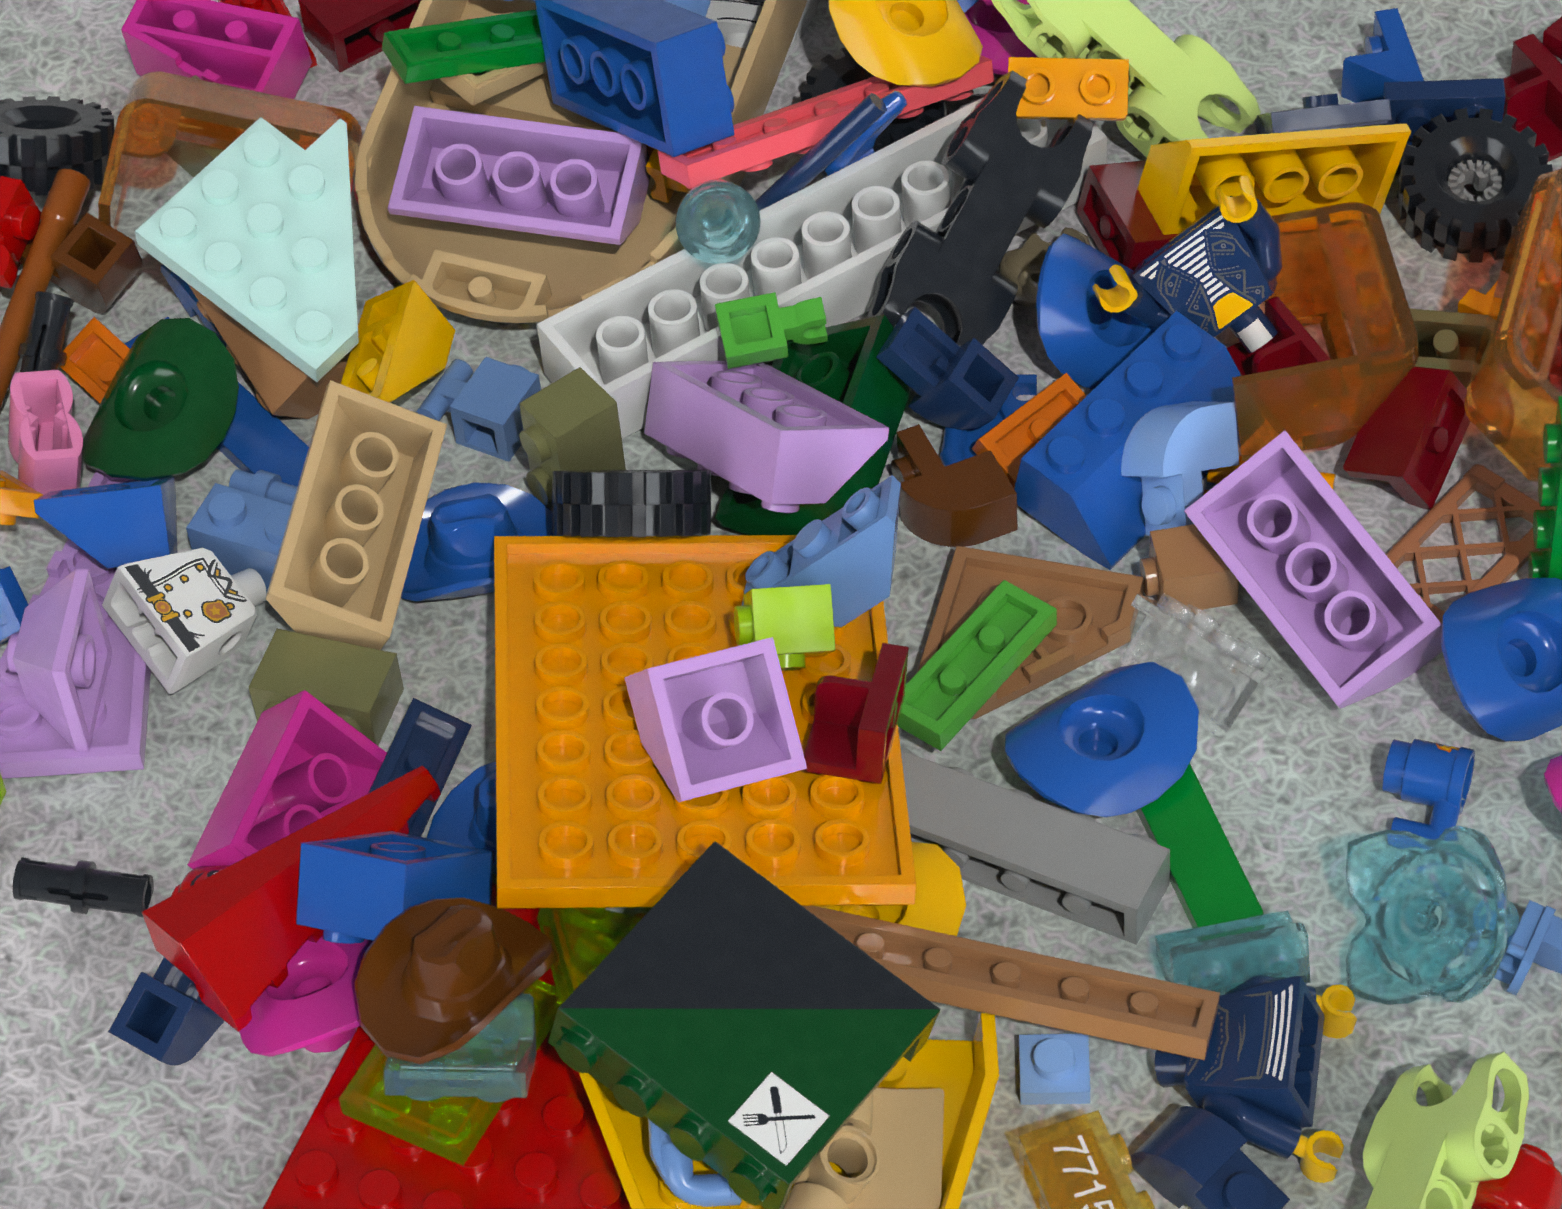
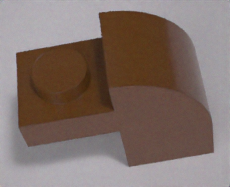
(93, 263)
(952, 502)

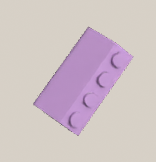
(521, 176)
(759, 430)
(1317, 574)

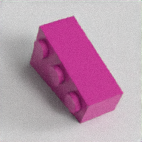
(218, 44)

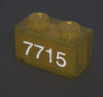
(1079, 1167)

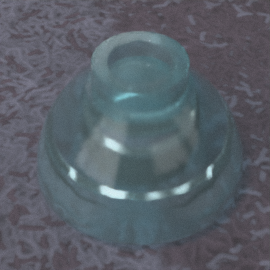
(717, 221)

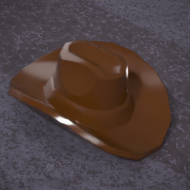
(445, 975)

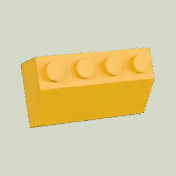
(1285, 168)

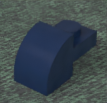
(951, 382)
(165, 1016)
(1200, 1163)

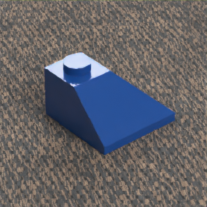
(116, 520)

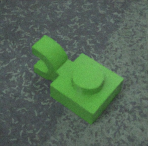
(758, 330)

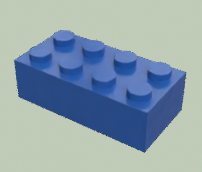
(639, 70)

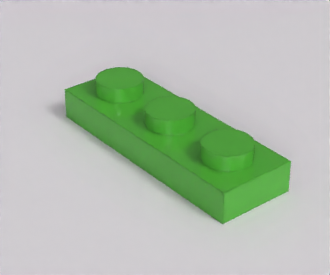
(974, 663)

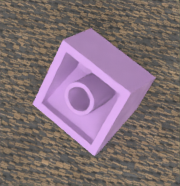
(717, 720)

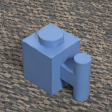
(483, 404)

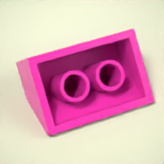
(289, 775)

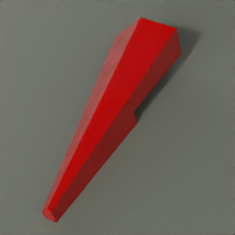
(241, 922)

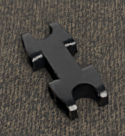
(1001, 186)

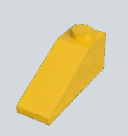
(399, 343)

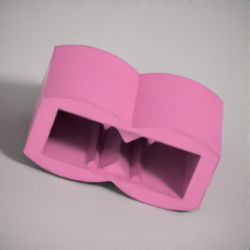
(43, 432)

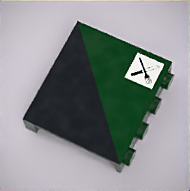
(740, 1026)

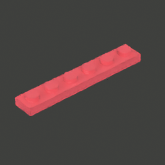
(804, 124)

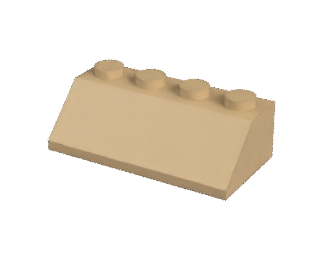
(355, 518)

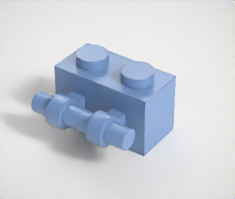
(244, 522)

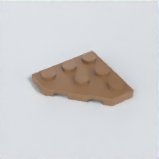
(1090, 606)

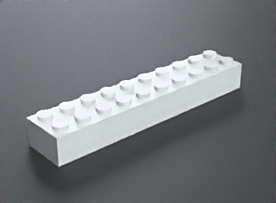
(809, 246)

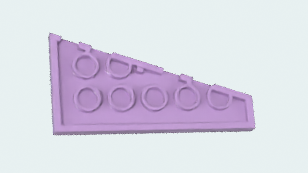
(119, 738)

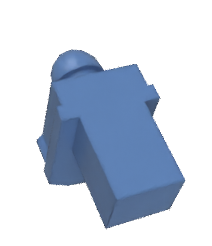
(1536, 941)

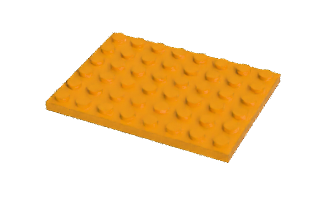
(576, 790)

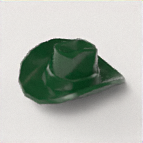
(164, 404)

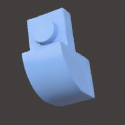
(1170, 452)

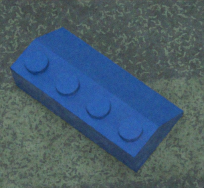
(1074, 471)

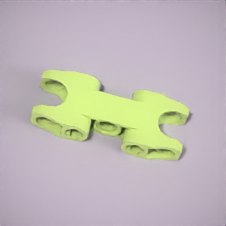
(1166, 78)
(1444, 1149)

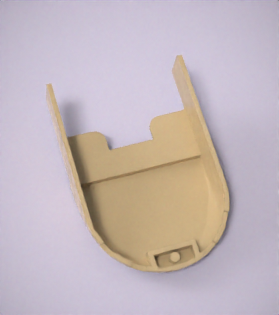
(518, 273)

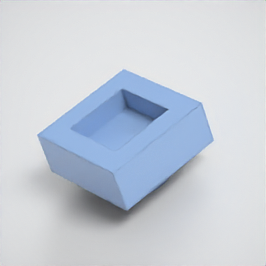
(1054, 1069)

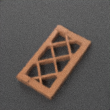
(1446, 511)

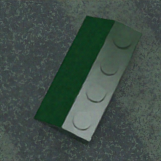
(852, 375)

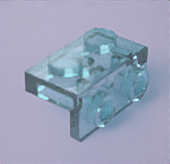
(1234, 951)
(489, 1066)

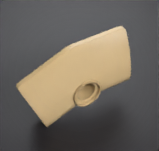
(888, 1153)

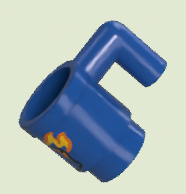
(1430, 777)

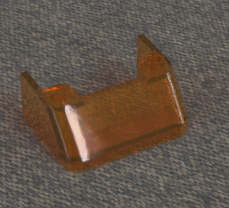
(208, 114)
(1347, 281)
(1509, 380)

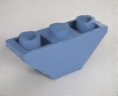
(848, 550)

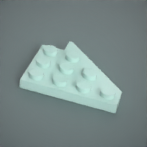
(270, 242)

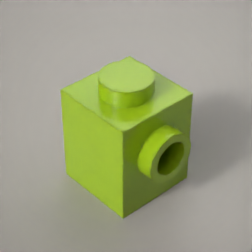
(795, 618)

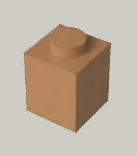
(1187, 569)

